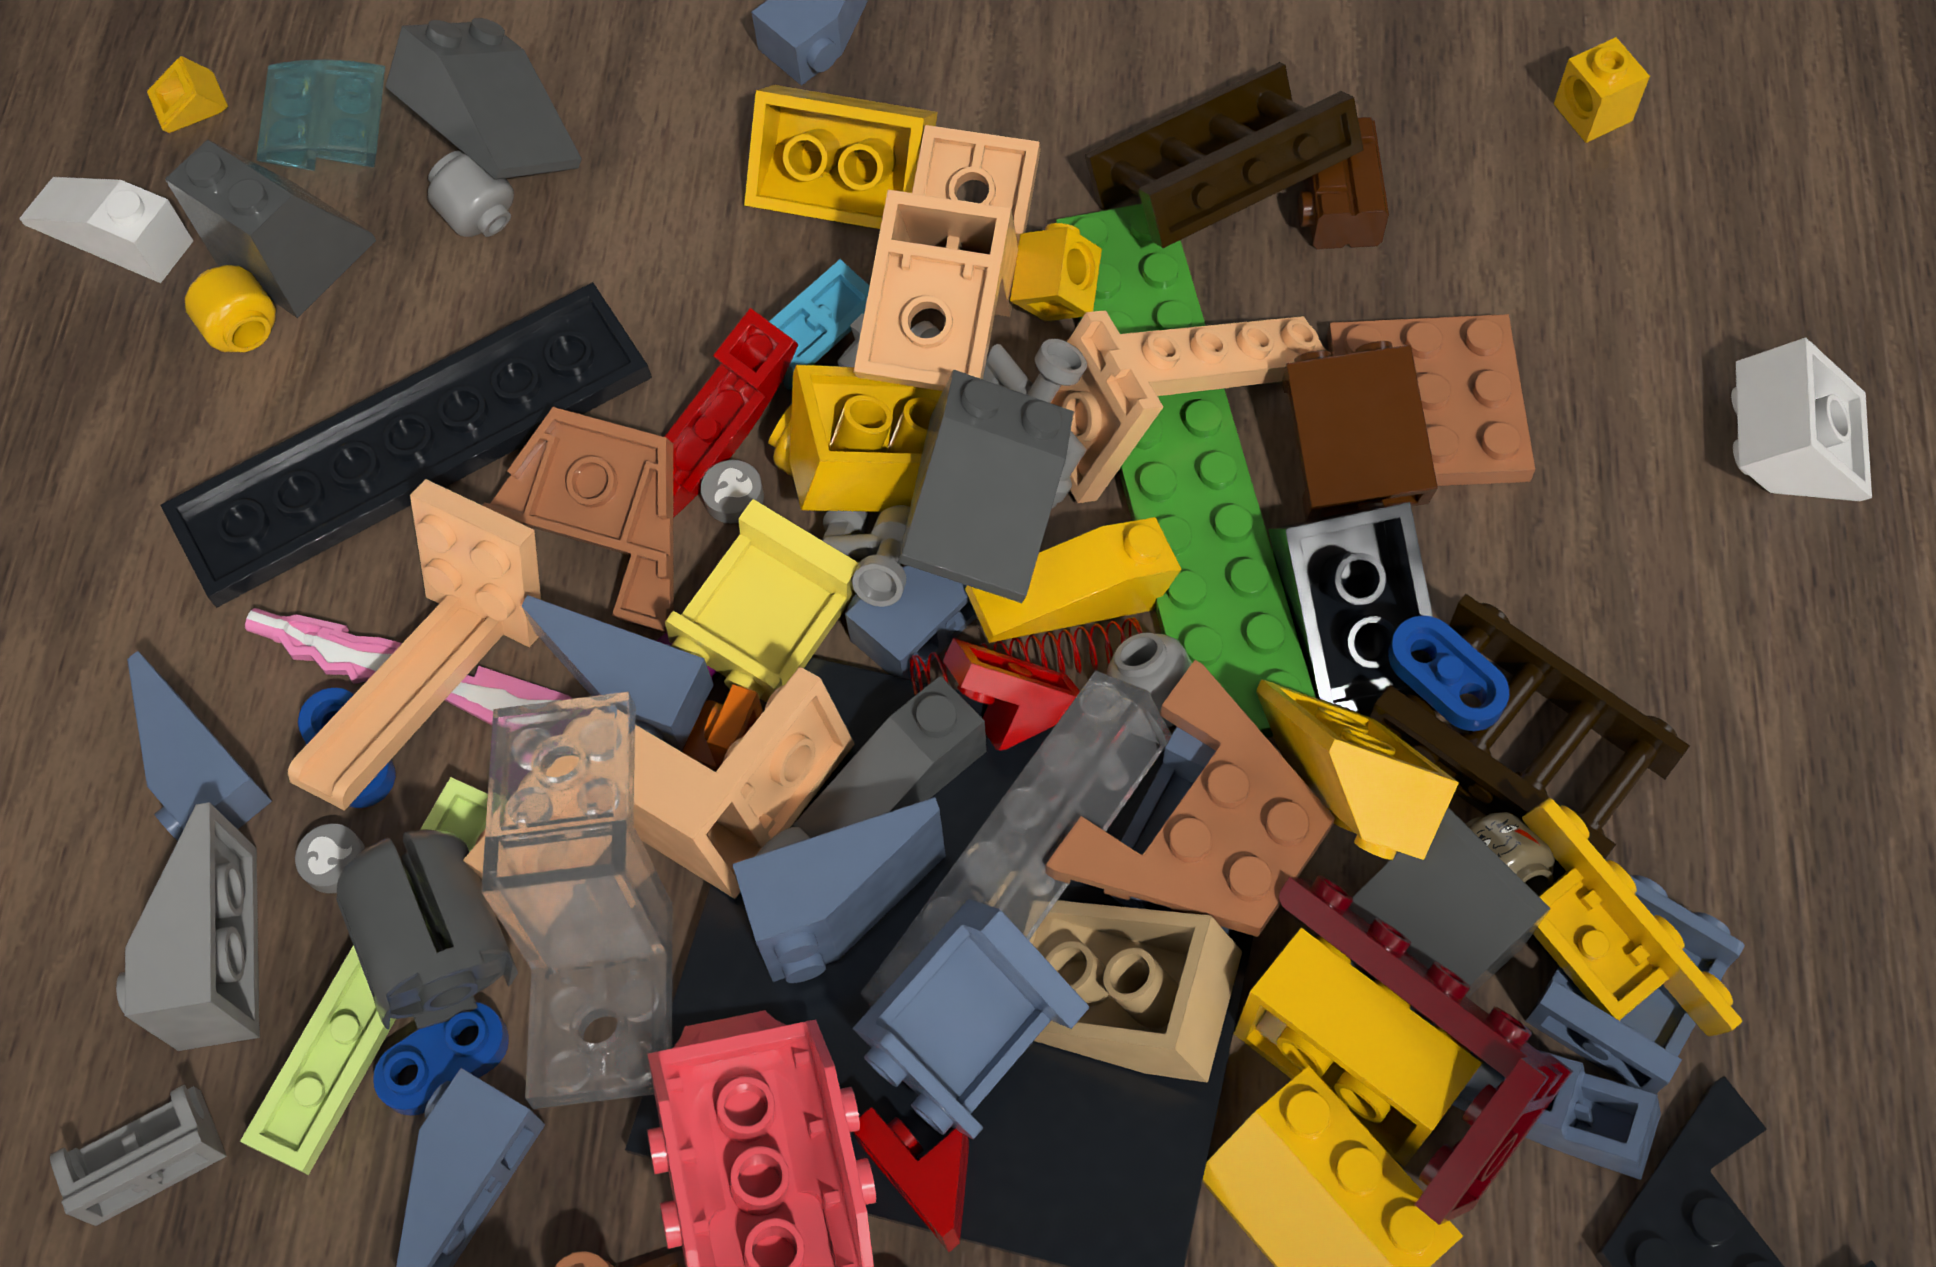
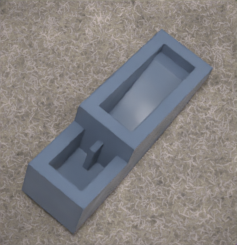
(1588, 1118)

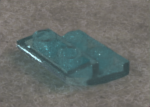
(321, 112)

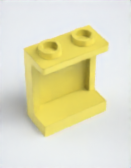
(765, 603)

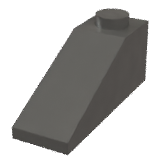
(902, 762)

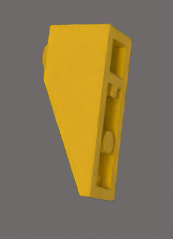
(1085, 581)

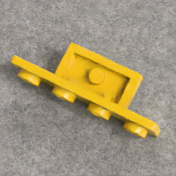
(1610, 938)

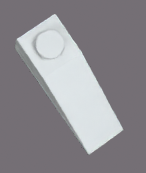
(111, 223)

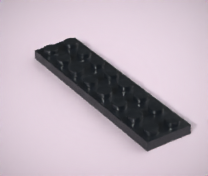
(377, 452)

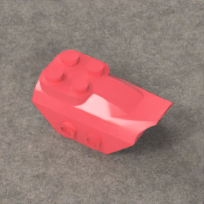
(759, 1148)

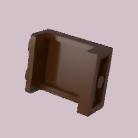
(1359, 429)

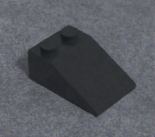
(1347, 593)

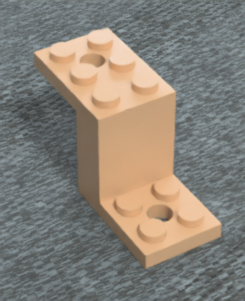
(946, 258)
(758, 791)

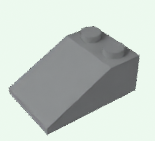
(196, 943)

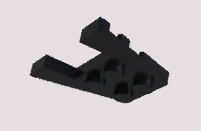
(1682, 1209)

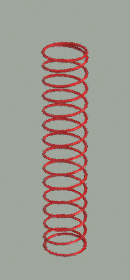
(1041, 645)

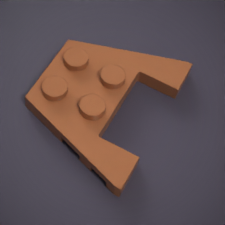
(604, 490)
(1230, 837)

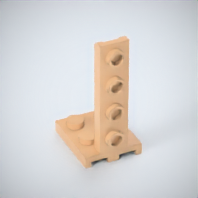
(1130, 370)
(479, 575)

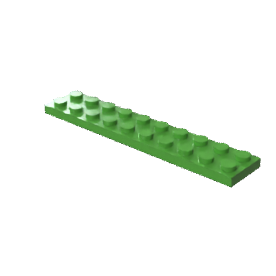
(1196, 482)

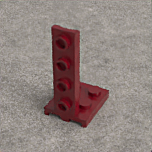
(1497, 1115)

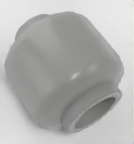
(469, 196)
(1151, 663)

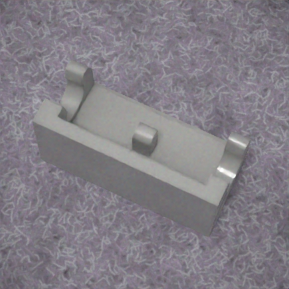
(138, 1159)

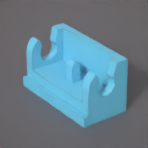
(822, 315)

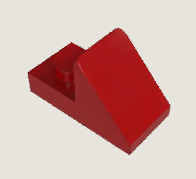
(1019, 694)
(931, 1185)

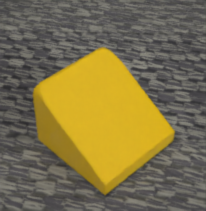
(185, 95)

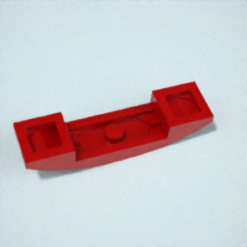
(729, 403)

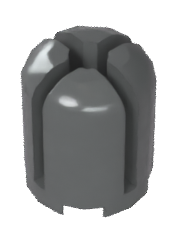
(422, 928)

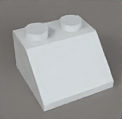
(1801, 424)

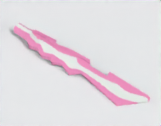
(362, 656)

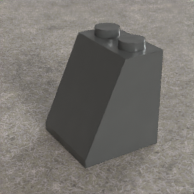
(266, 225)
(1454, 905)

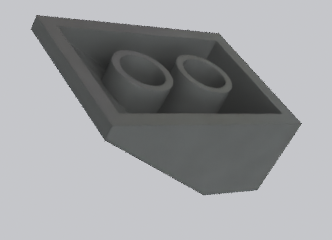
(481, 97)
(986, 486)

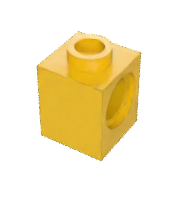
(1601, 89)
(1056, 273)

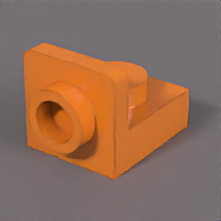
(722, 725)

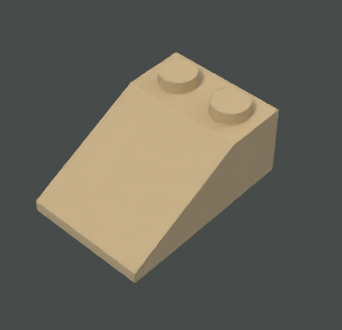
(1150, 981)

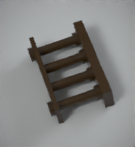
(1224, 153)
(1589, 706)

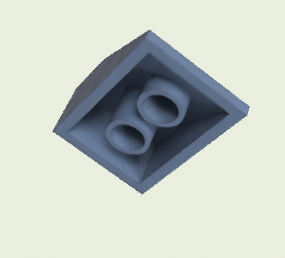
(831, 889)

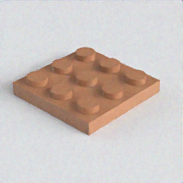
(1466, 392)

